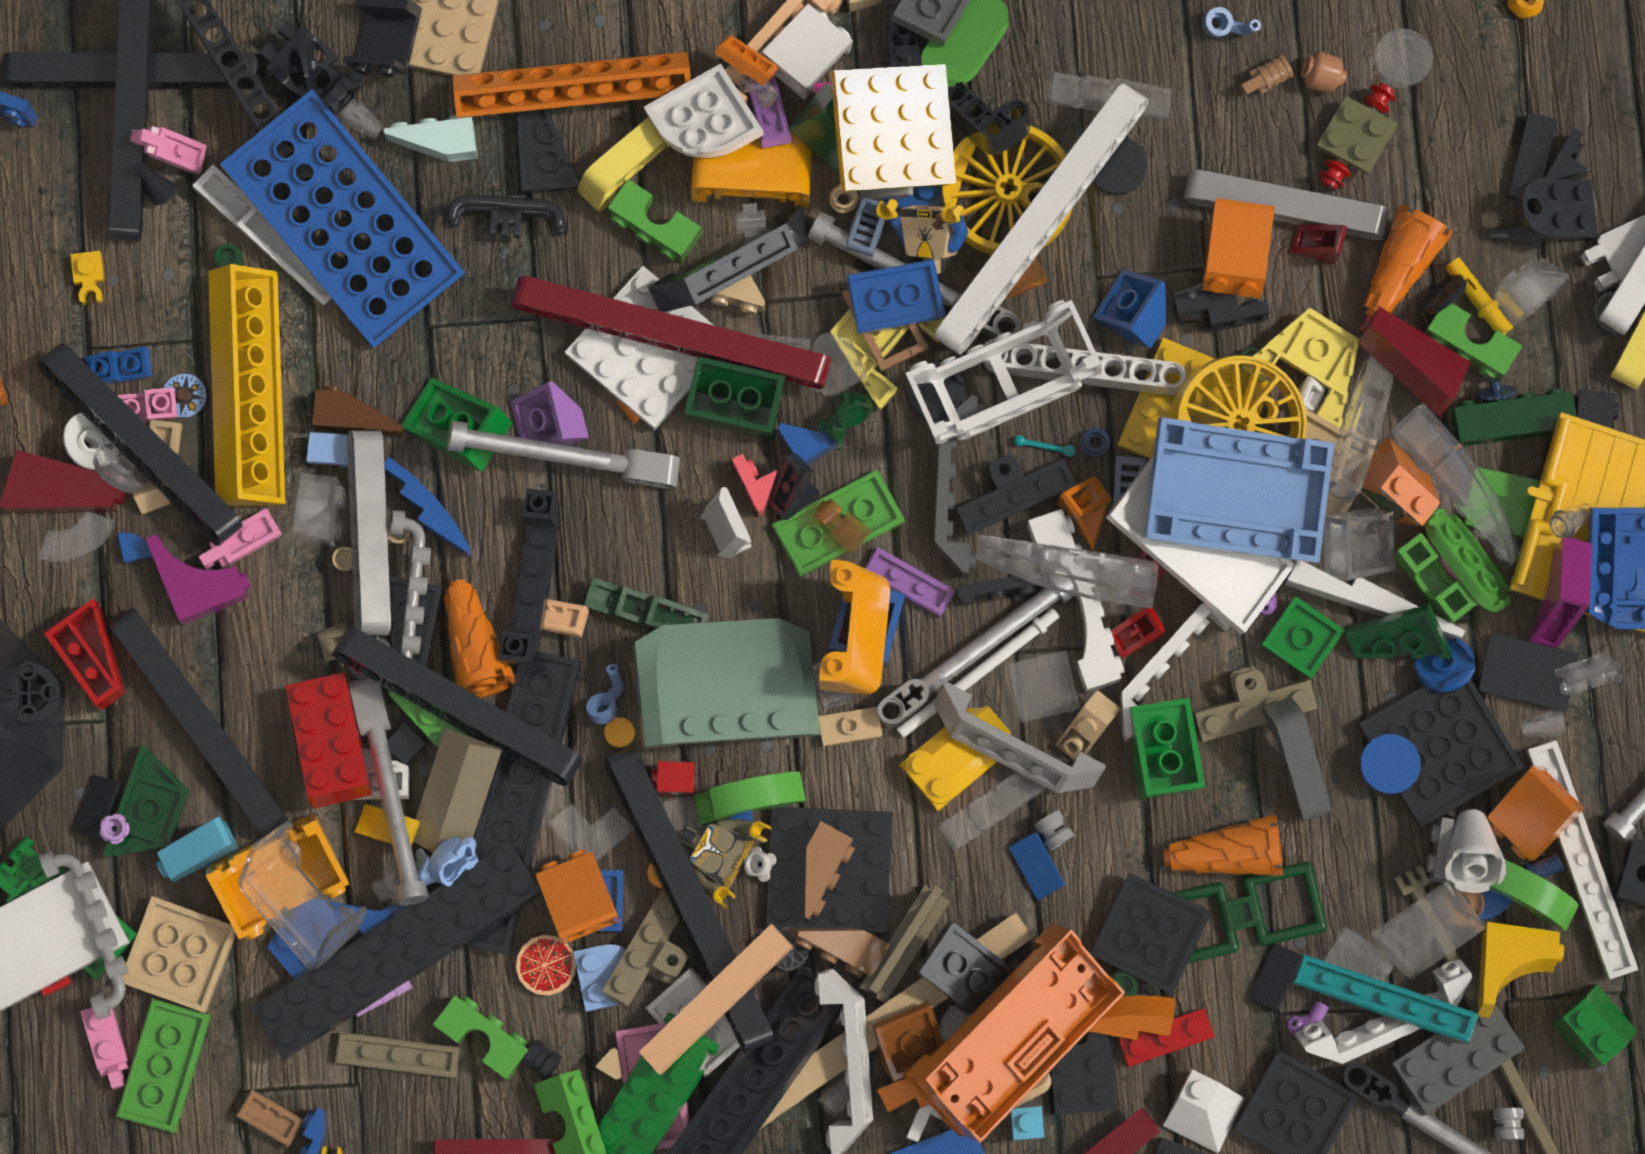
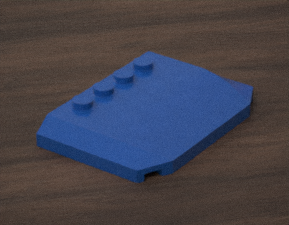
(1617, 566)

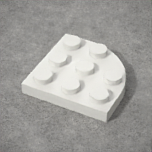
(704, 116)

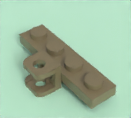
(1247, 708)
(646, 954)

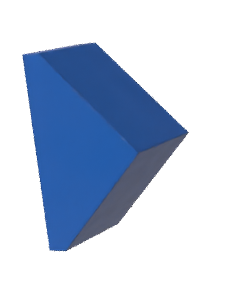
(806, 443)

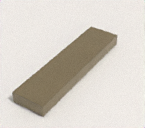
(397, 1055)

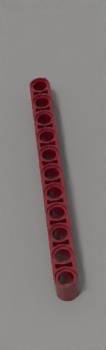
(669, 331)

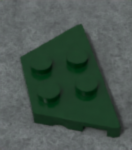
(150, 805)

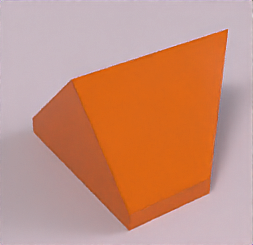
(1087, 507)

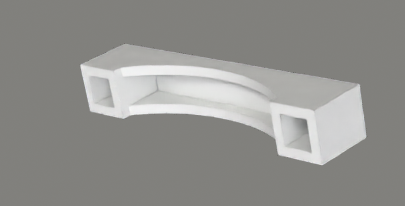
(1098, 664)

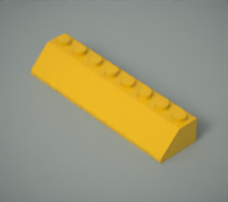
(246, 386)

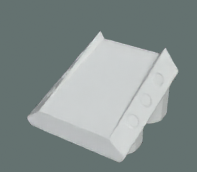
(726, 525)

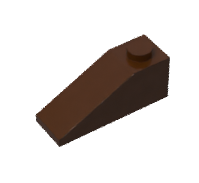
(344, 413)

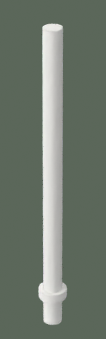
(1038, 626)

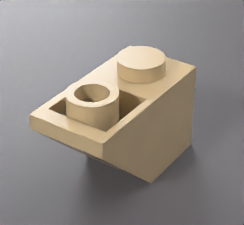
(742, 294)
(1088, 725)

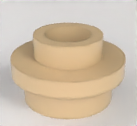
(843, 208)

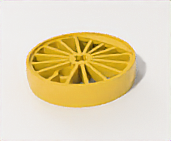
(1018, 195)
(1248, 408)

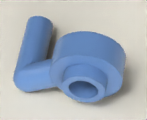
(1226, 24)
(603, 706)

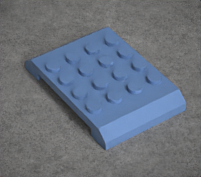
(1238, 490)

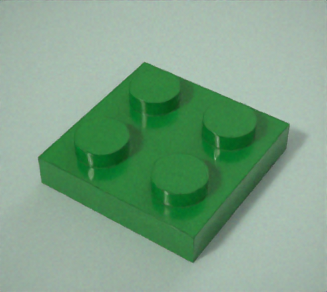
(1302, 638)

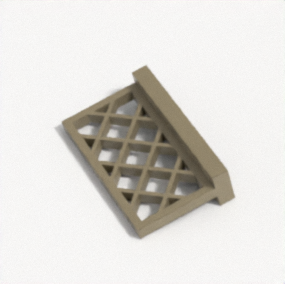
(906, 943)

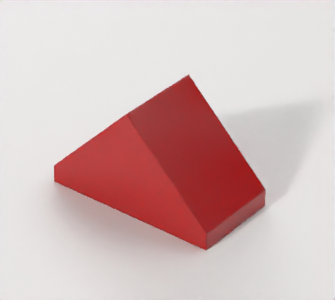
(1137, 632)

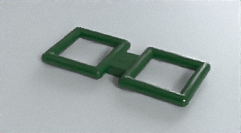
(1247, 912)

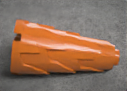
(1405, 257)
(474, 643)
(1232, 850)

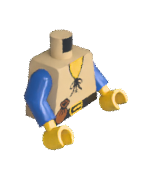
(927, 230)

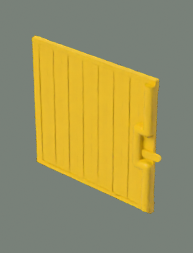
(1581, 467)

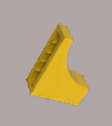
(1511, 953)

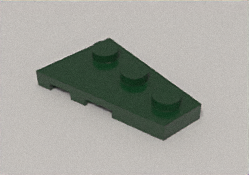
(1401, 633)

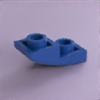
(121, 366)
(315, 1129)

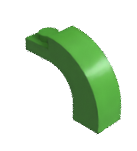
(749, 796)
(1537, 895)

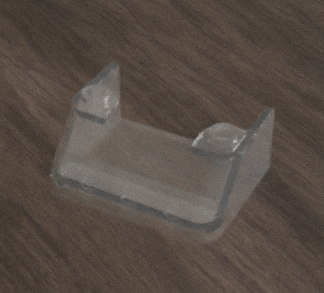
(293, 902)

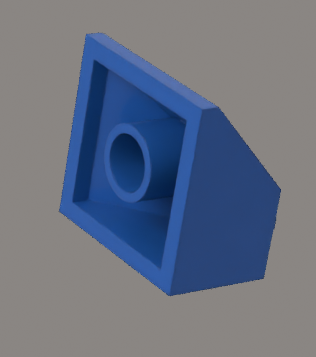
(1134, 308)

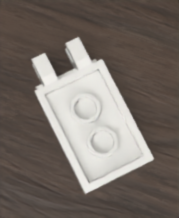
(1620, 250)

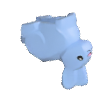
(447, 861)

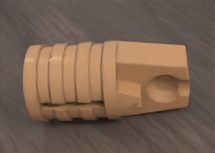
(1267, 76)

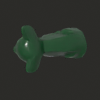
(851, 412)

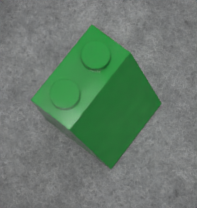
(1594, 1027)

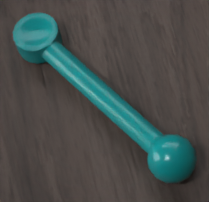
(1068, 450)

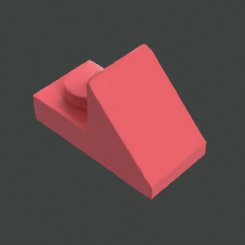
(757, 490)

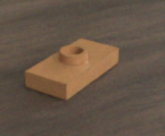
(270, 1118)

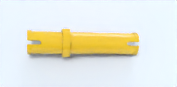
(1481, 300)

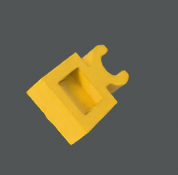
(88, 271)

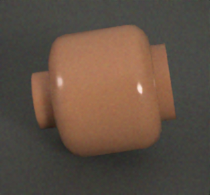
(1323, 72)

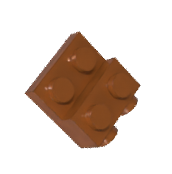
(907, 1038)

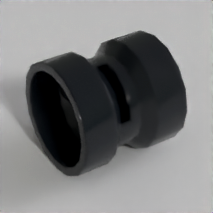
(541, 1059)

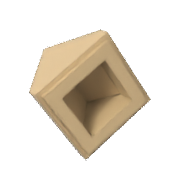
(150, 499)
(611, 1064)

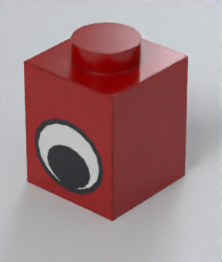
(674, 778)

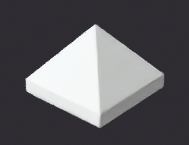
(1311, 393)

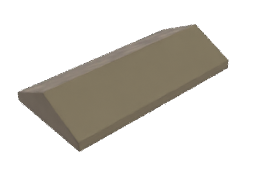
(455, 789)

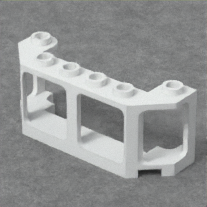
(1015, 404)

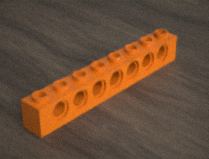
(569, 84)

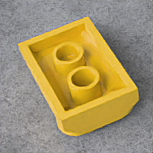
(947, 766)

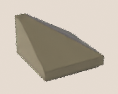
(329, 639)

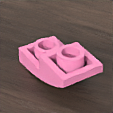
(152, 404)

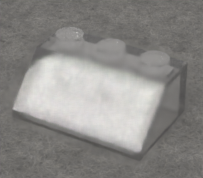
(1428, 930)

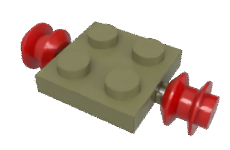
(1357, 136)

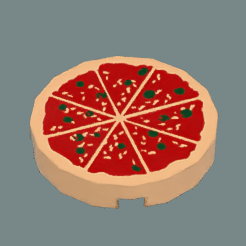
(546, 965)

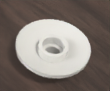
(75, 433)

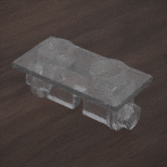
(1597, 669)

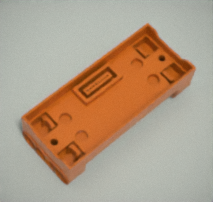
(1016, 1035)

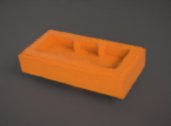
(746, 60)

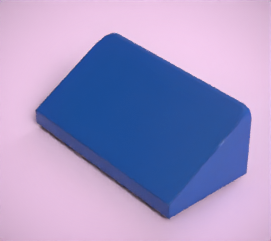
(1037, 866)

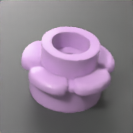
(106, 828)

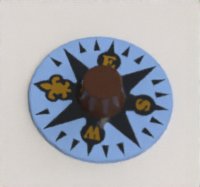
(189, 394)

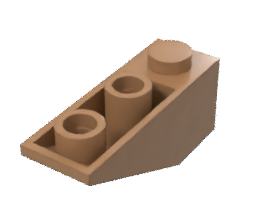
(823, 857)
(850, 946)

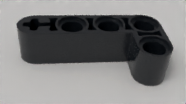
(987, 128)

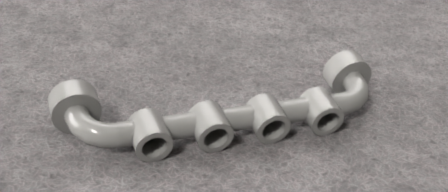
(416, 584)
(104, 937)

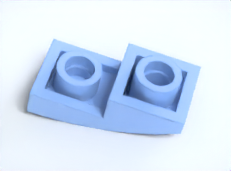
(327, 449)

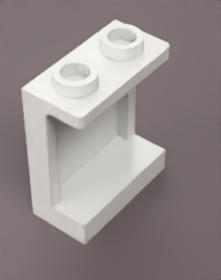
(807, 49)

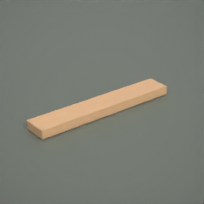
(716, 999)

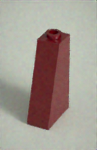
(1414, 359)
(56, 487)

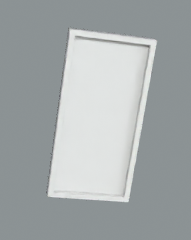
(1226, 581)
(48, 937)

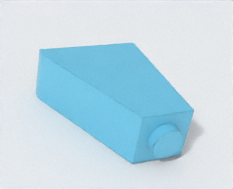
(196, 850)

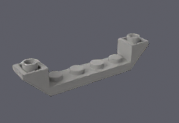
(1010, 751)

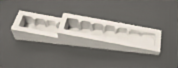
(239, 210)
(1359, 595)

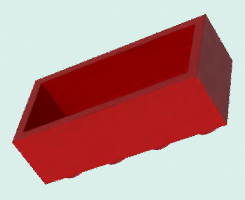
(328, 740)

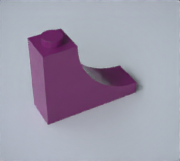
(195, 590)
(1566, 592)

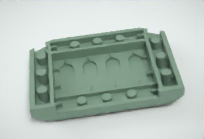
(725, 682)

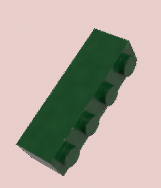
(1510, 419)

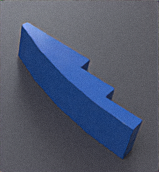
(433, 514)

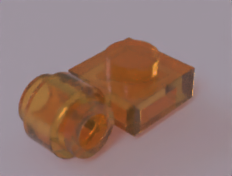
(848, 531)

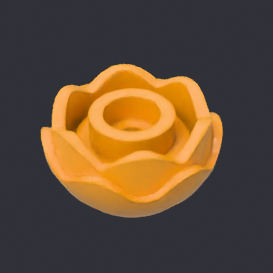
(1525, 9)

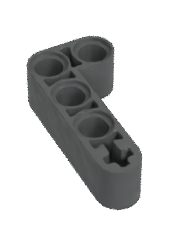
(1298, 758)

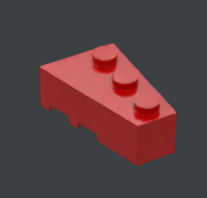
(88, 653)

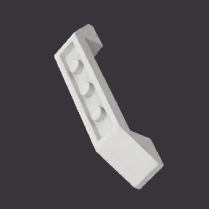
(1157, 665)
(835, 990)
(1316, 1039)

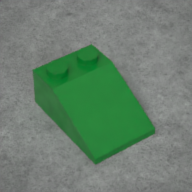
(440, 405)
(1165, 749)

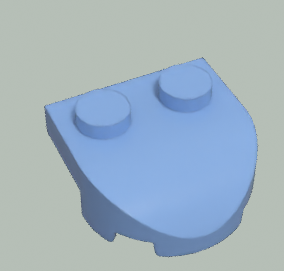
(594, 970)

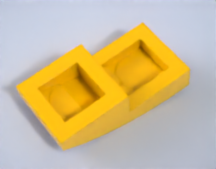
(374, 825)

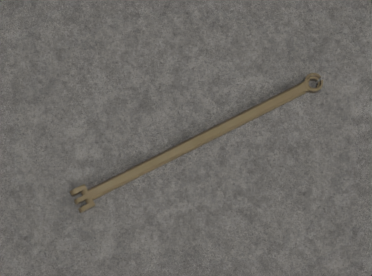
(1470, 996)

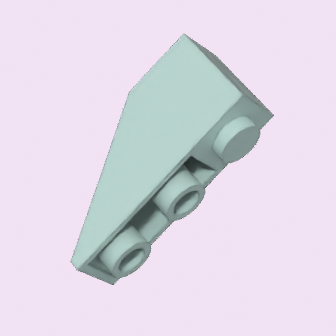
(446, 139)

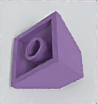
(549, 416)

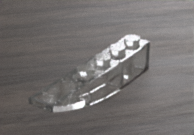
(1360, 430)
(1458, 477)
(1074, 570)

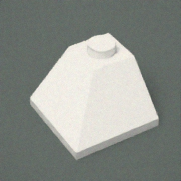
(1203, 1111)

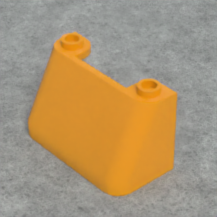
(756, 172)
(862, 665)
(317, 862)

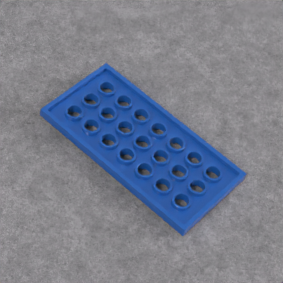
(325, 175)

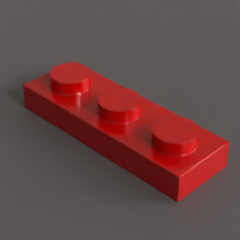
(1184, 1032)

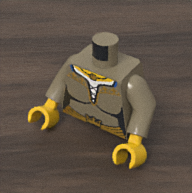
(722, 853)

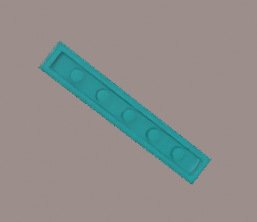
(1386, 999)

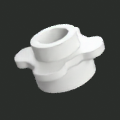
(752, 864)

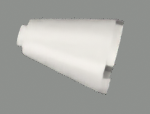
(1474, 854)

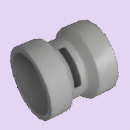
(1054, 830)
(1508, 1123)

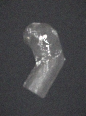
(766, 93)

